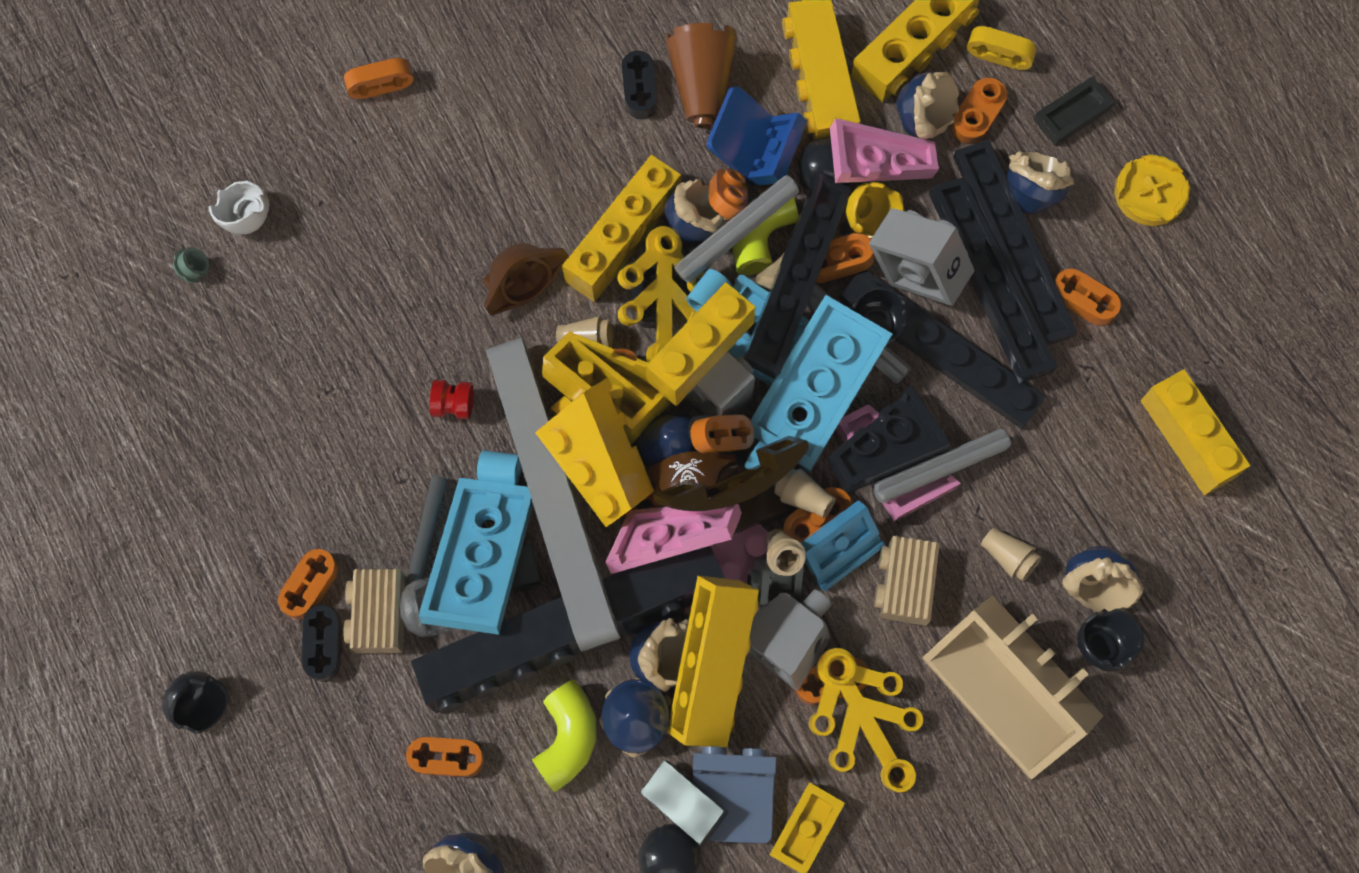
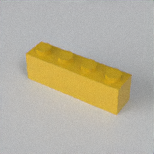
(820, 65)
(713, 662)

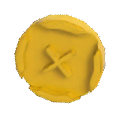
(1151, 190)

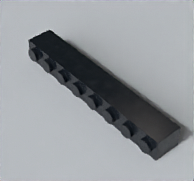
(545, 636)

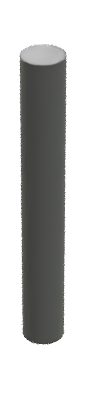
(426, 529)

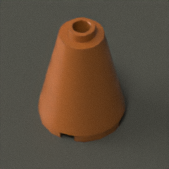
(702, 68)

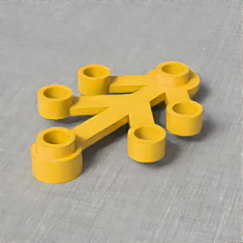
(662, 289)
(861, 714)

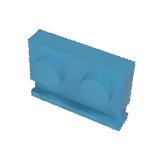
(842, 545)

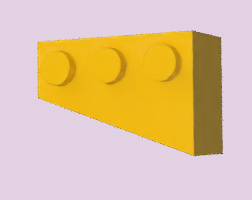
(582, 363)
(596, 453)

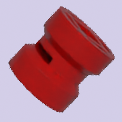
(451, 399)

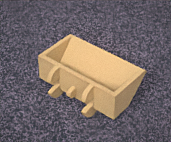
(1013, 686)

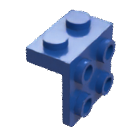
(753, 139)

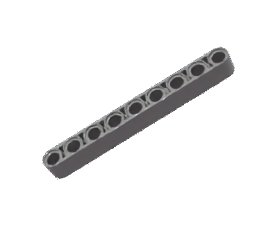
(553, 498)

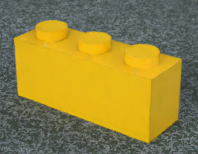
(700, 343)
(1194, 432)

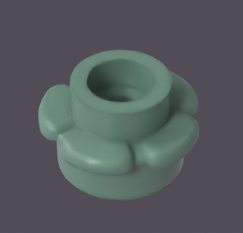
(190, 264)

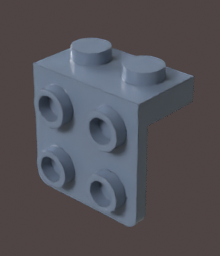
(743, 788)

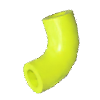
(752, 252)
(574, 736)

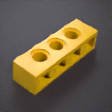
(883, 77)
(621, 229)

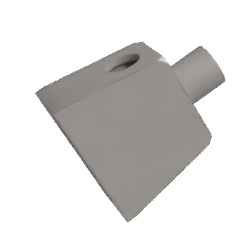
(790, 636)

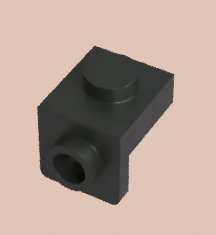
(772, 584)

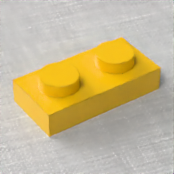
(807, 829)

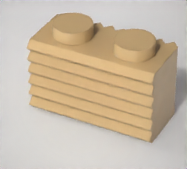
(908, 581)
(375, 611)

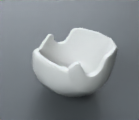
(240, 208)

